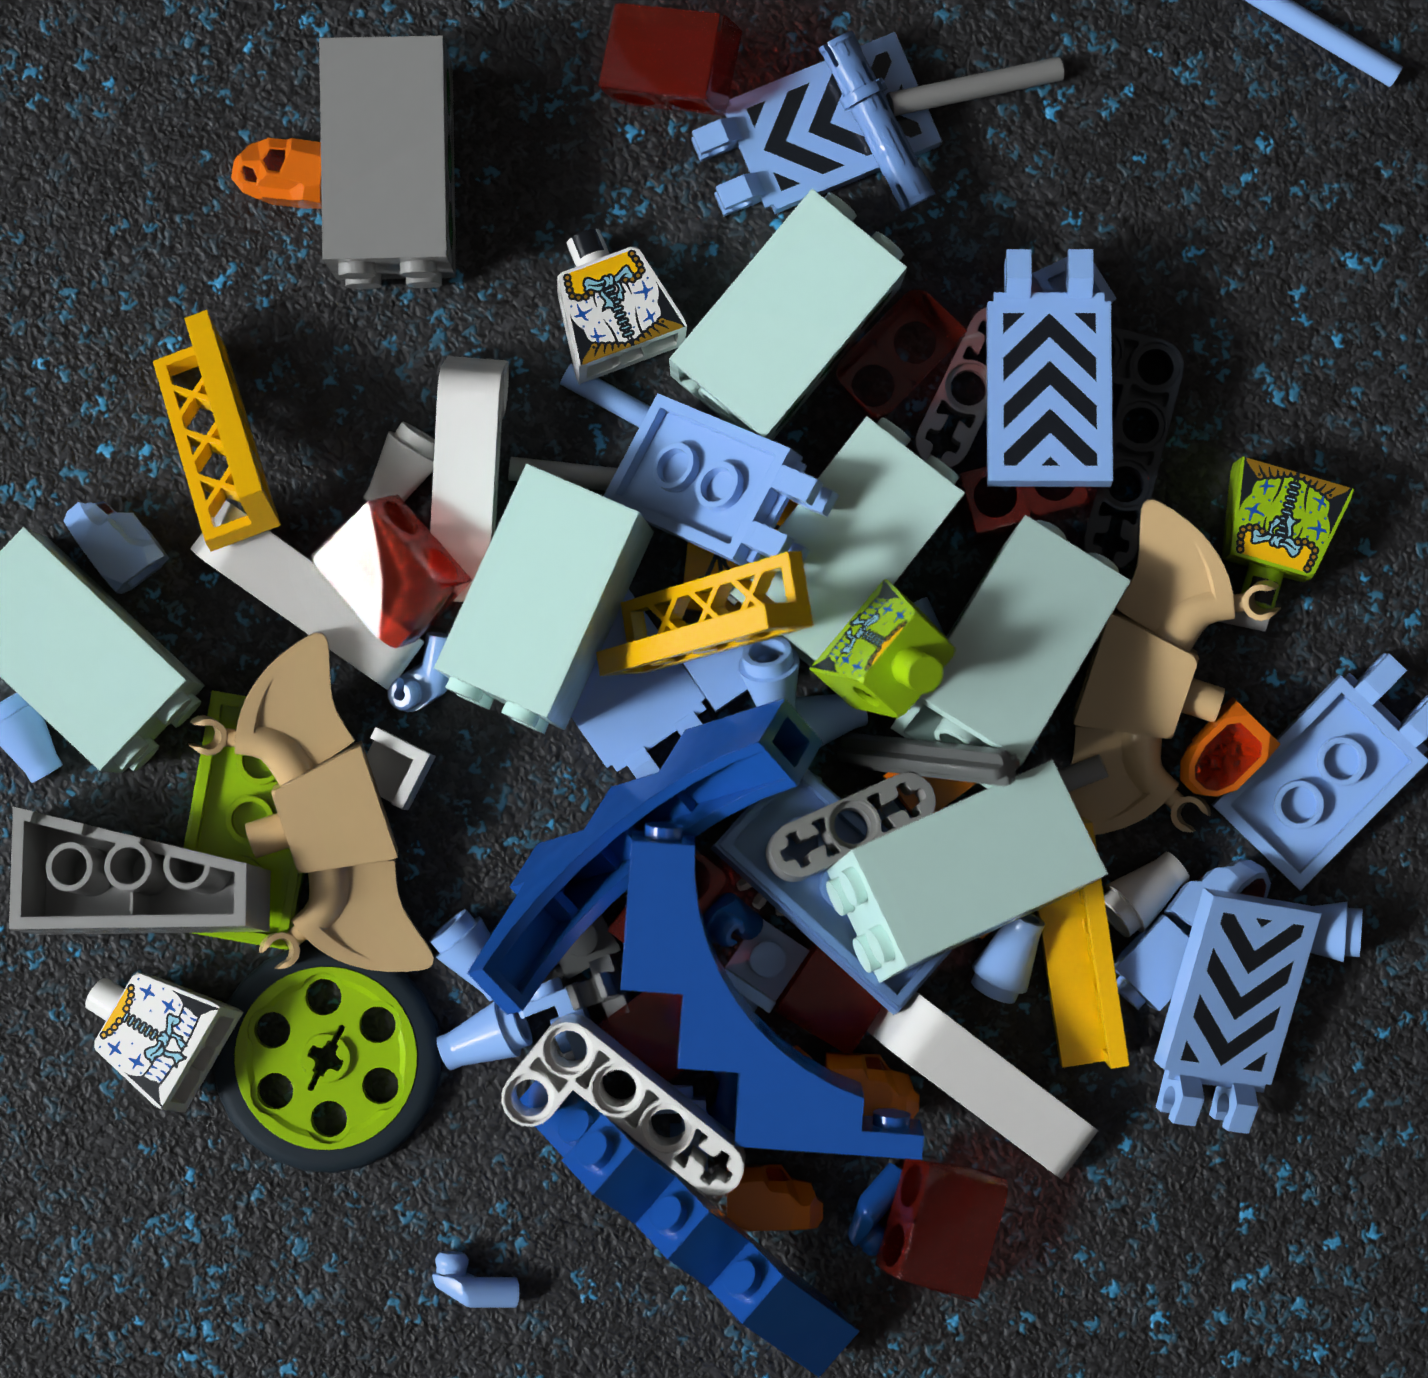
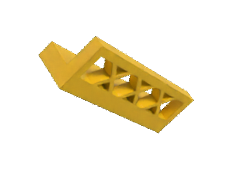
(228, 436)
(717, 628)
(1083, 978)

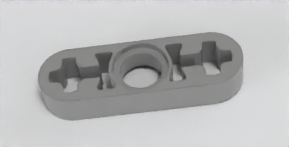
(934, 422)
(803, 830)

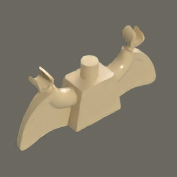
(1146, 670)
(325, 816)

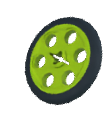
(371, 1126)

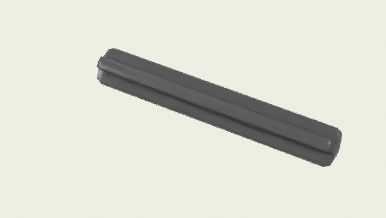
(928, 758)

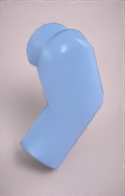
(423, 682)
(472, 1290)

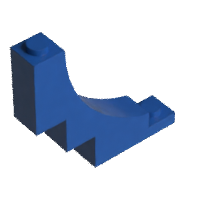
(780, 1093)

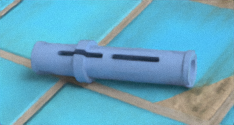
(872, 112)

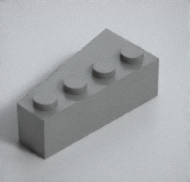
(117, 883)

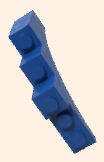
(580, 874)
(695, 1233)

